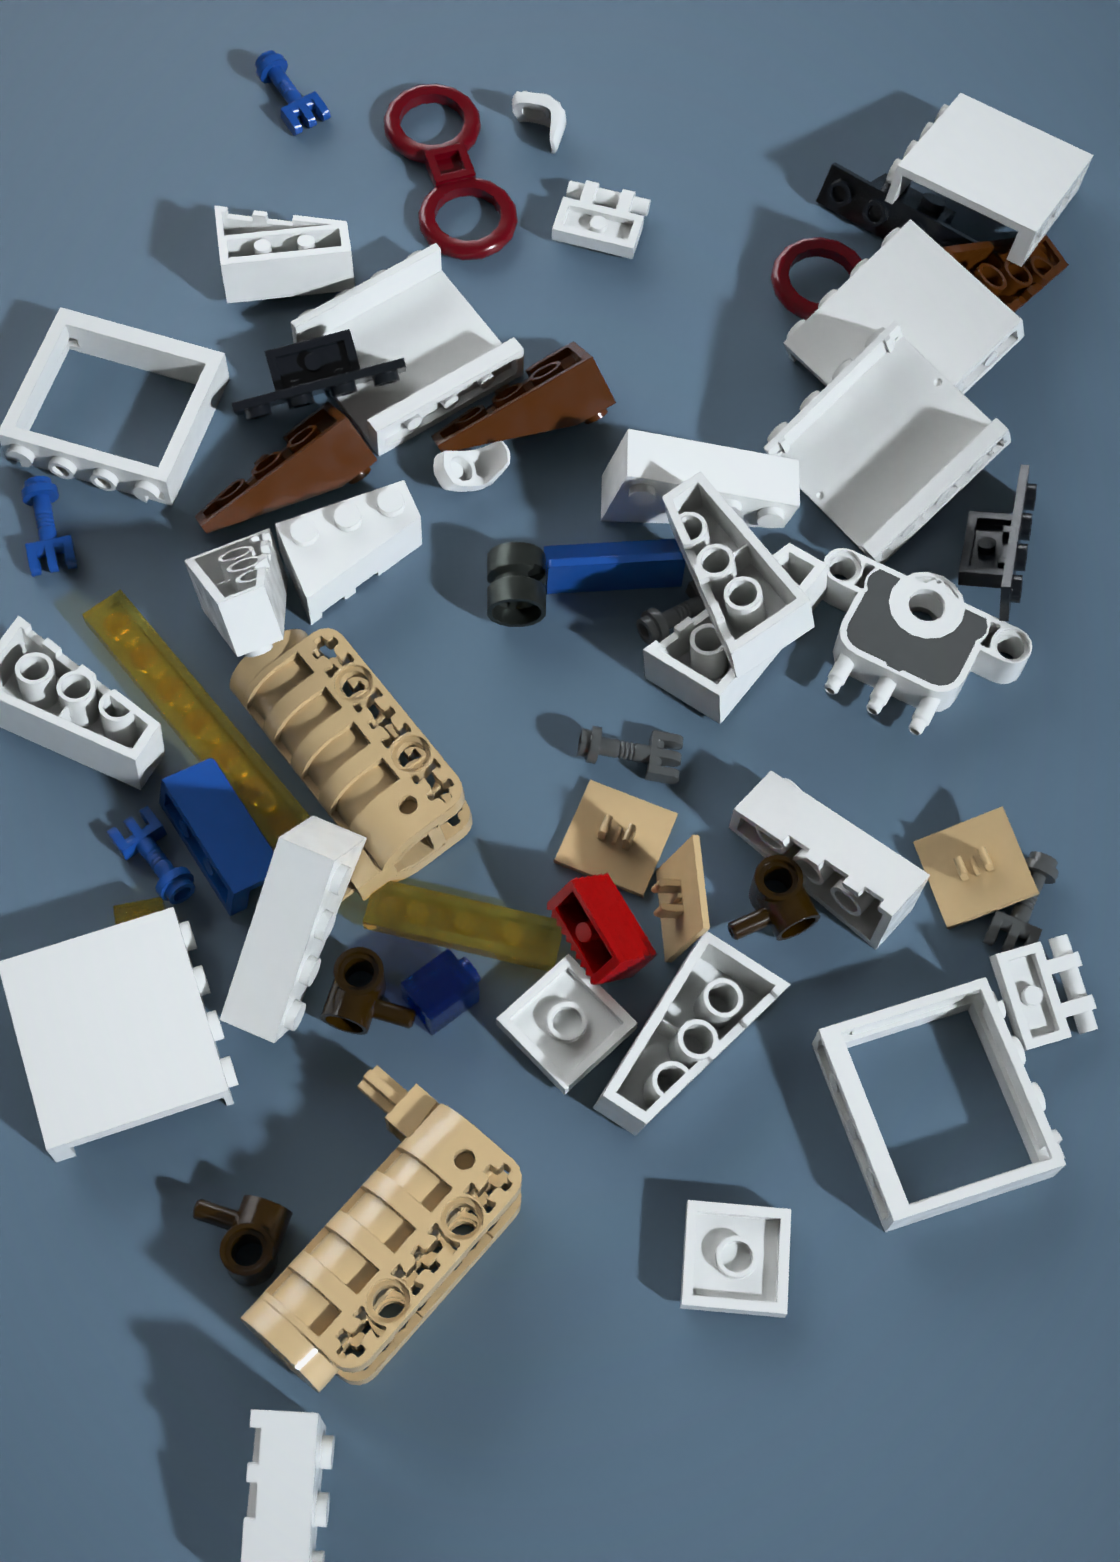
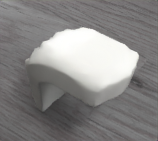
(542, 110)
(471, 468)

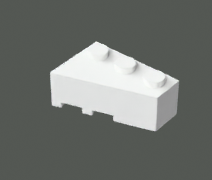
(282, 257)
(347, 544)
(286, 1487)

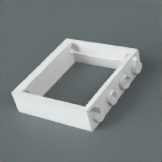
(129, 347)
(1007, 1061)

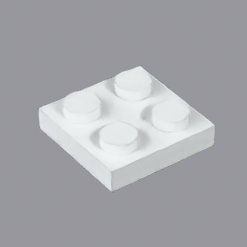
(566, 1024)
(736, 1258)

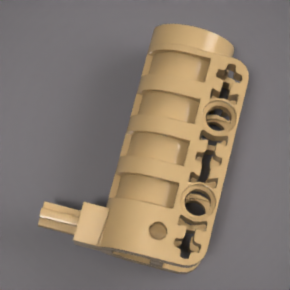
(346, 756)
(385, 1238)

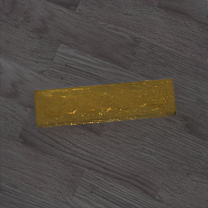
(464, 925)

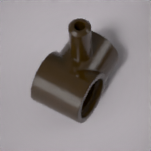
(784, 912)
(354, 1007)
(254, 1222)

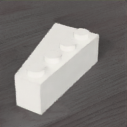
(649, 465)
(740, 582)
(243, 592)
(693, 661)
(71, 711)
(694, 1021)

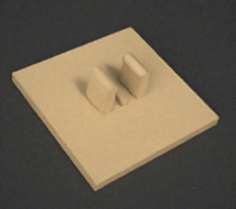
(617, 837)
(975, 867)
(682, 899)

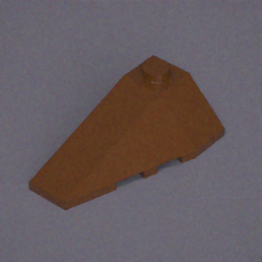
(1005, 279)
(557, 395)
(318, 458)

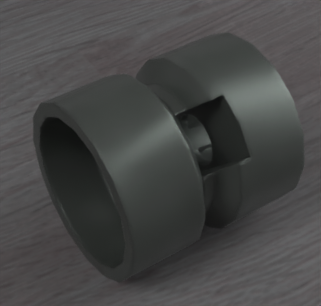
(516, 585)

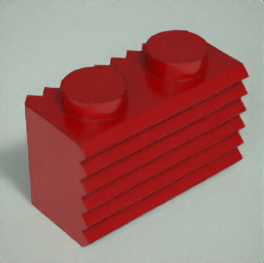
(601, 929)

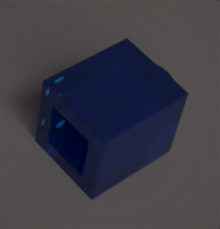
(441, 990)

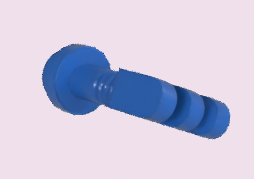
(272, 69)
(40, 493)
(174, 883)

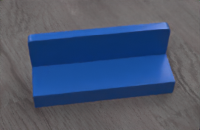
(613, 566)
(217, 832)

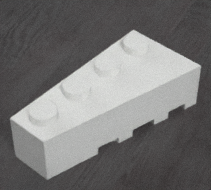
(840, 863)
(291, 927)

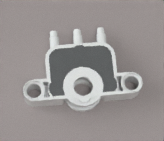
(909, 656)

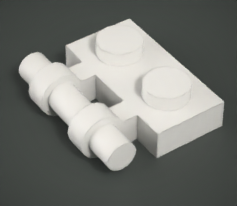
(594, 225)
(1031, 995)

